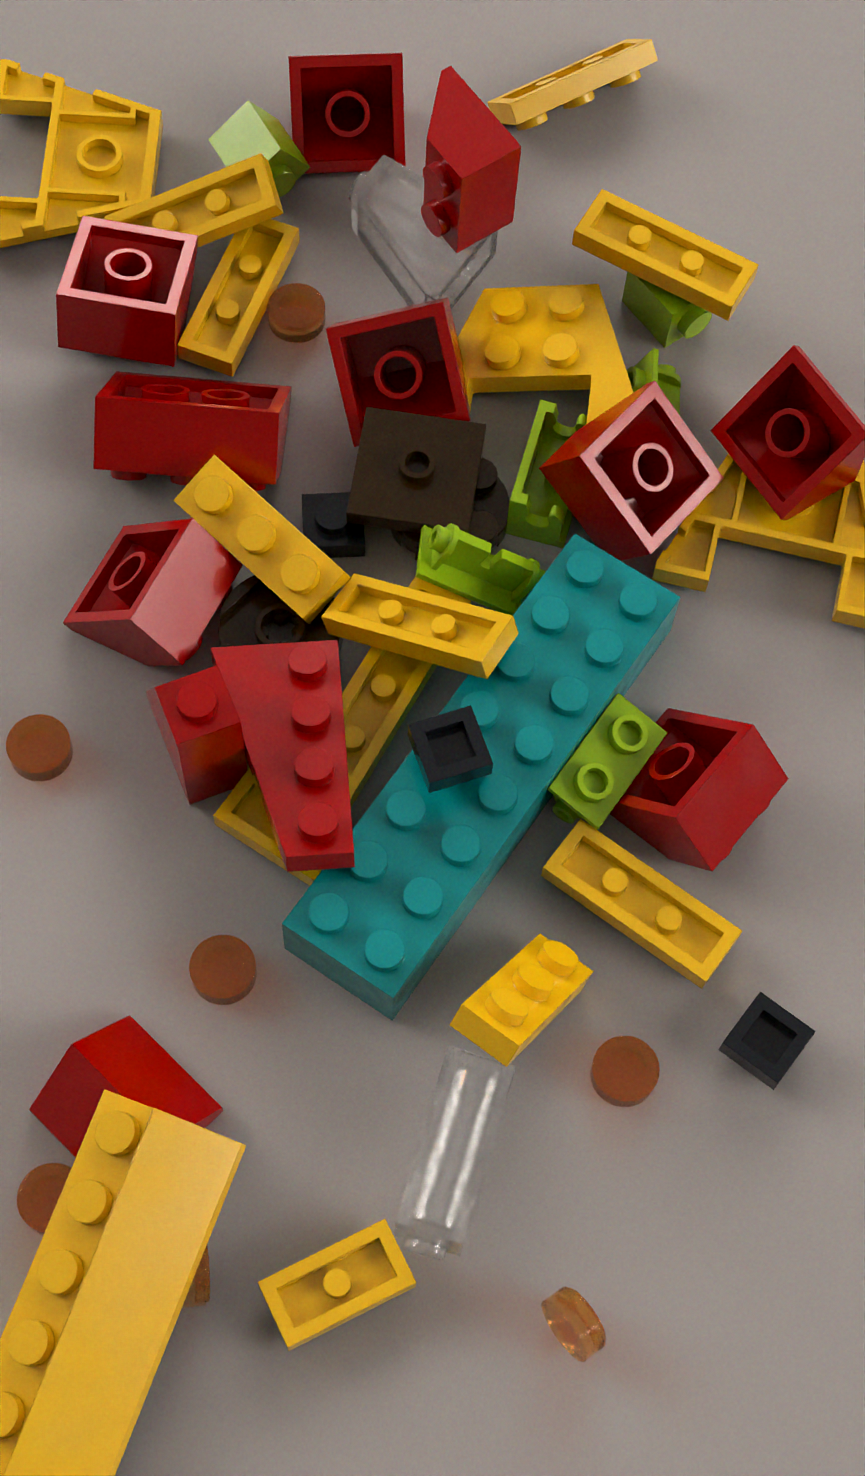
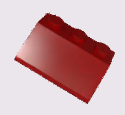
(181, 422)

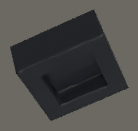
(327, 525)
(450, 749)
(766, 1040)

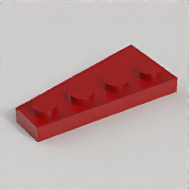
(295, 745)

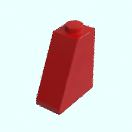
(200, 732)

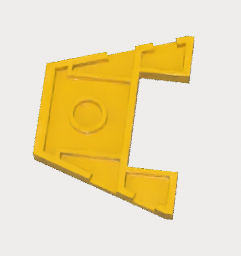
(96, 155)
(544, 343)
(738, 512)

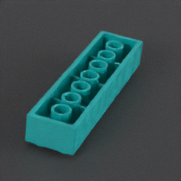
(435, 853)

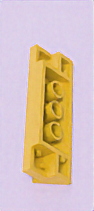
(107, 1288)

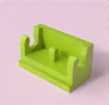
(534, 505)

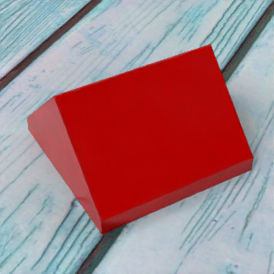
(347, 110)
(794, 436)
(123, 1062)

